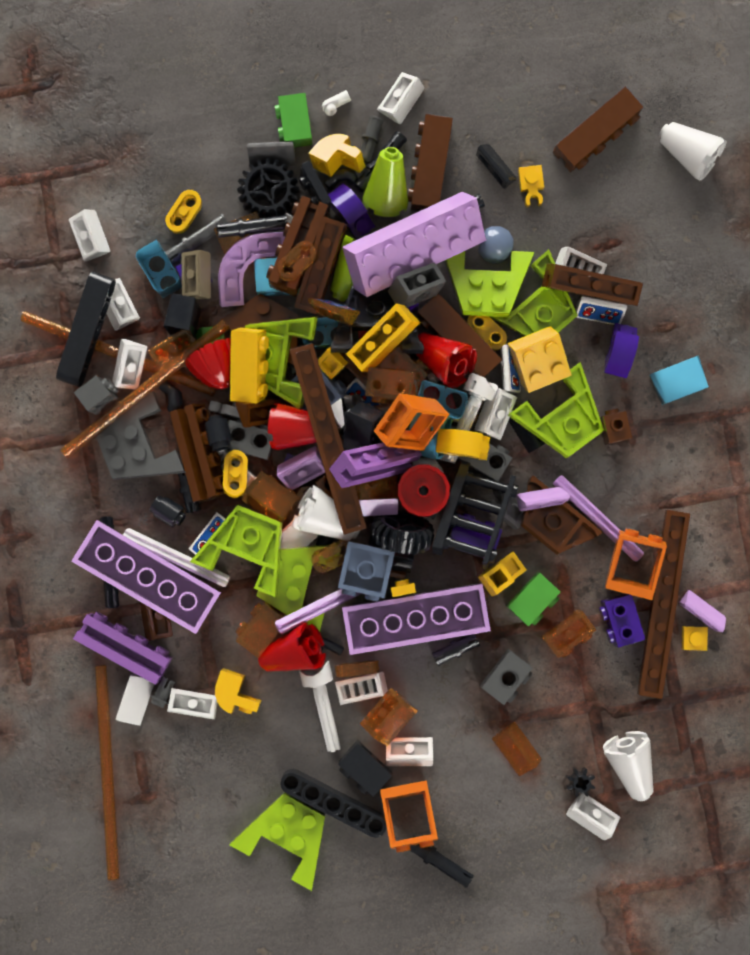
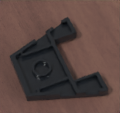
(371, 311)

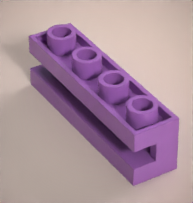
(372, 463)
(123, 648)

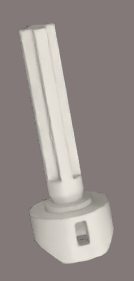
(480, 391)
(317, 679)

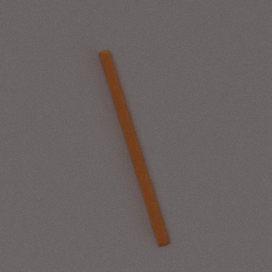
(112, 351)
(143, 390)
(107, 772)

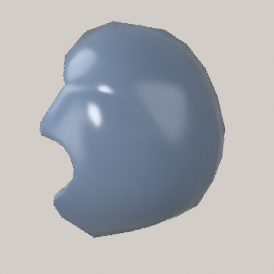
(497, 245)

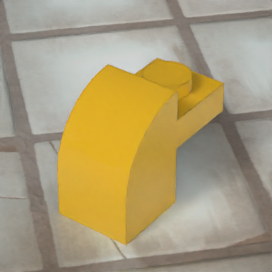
(336, 151)
(462, 443)
(502, 574)
(228, 693)

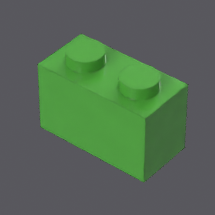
(294, 119)
(533, 599)

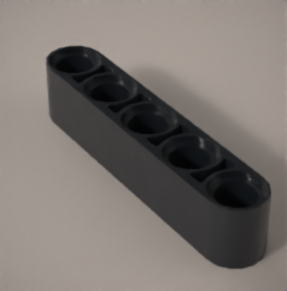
(85, 329)
(340, 812)

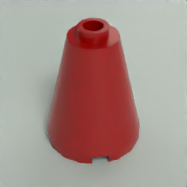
(447, 358)
(289, 427)
(295, 651)

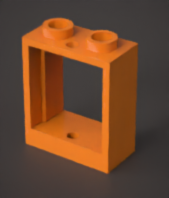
(401, 413)
(632, 587)
(405, 791)

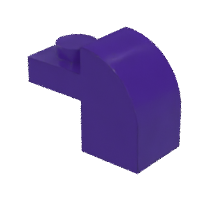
(351, 211)
(622, 350)

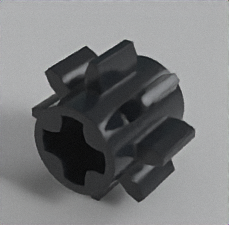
(586, 781)

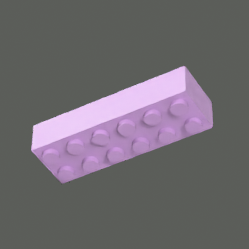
(414, 243)
(146, 576)
(416, 618)

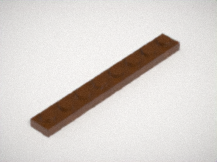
(326, 435)
(664, 606)

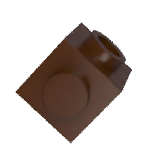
(615, 426)

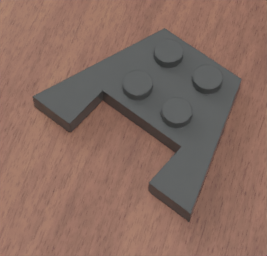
(129, 449)

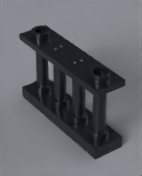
(459, 498)

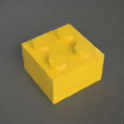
(539, 359)

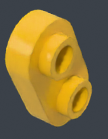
(182, 211)
(487, 330)
(235, 474)

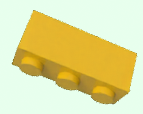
(383, 337)
(248, 365)

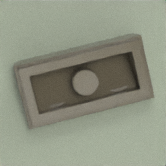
(196, 274)

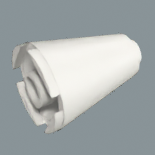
(692, 148)
(319, 516)
(632, 763)

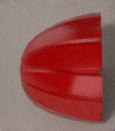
(212, 364)

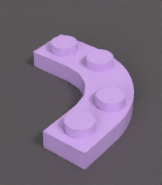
(237, 260)

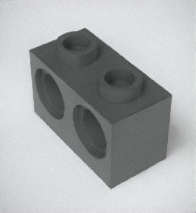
(97, 395)
(248, 444)
(484, 467)

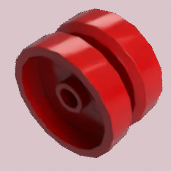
(425, 476)

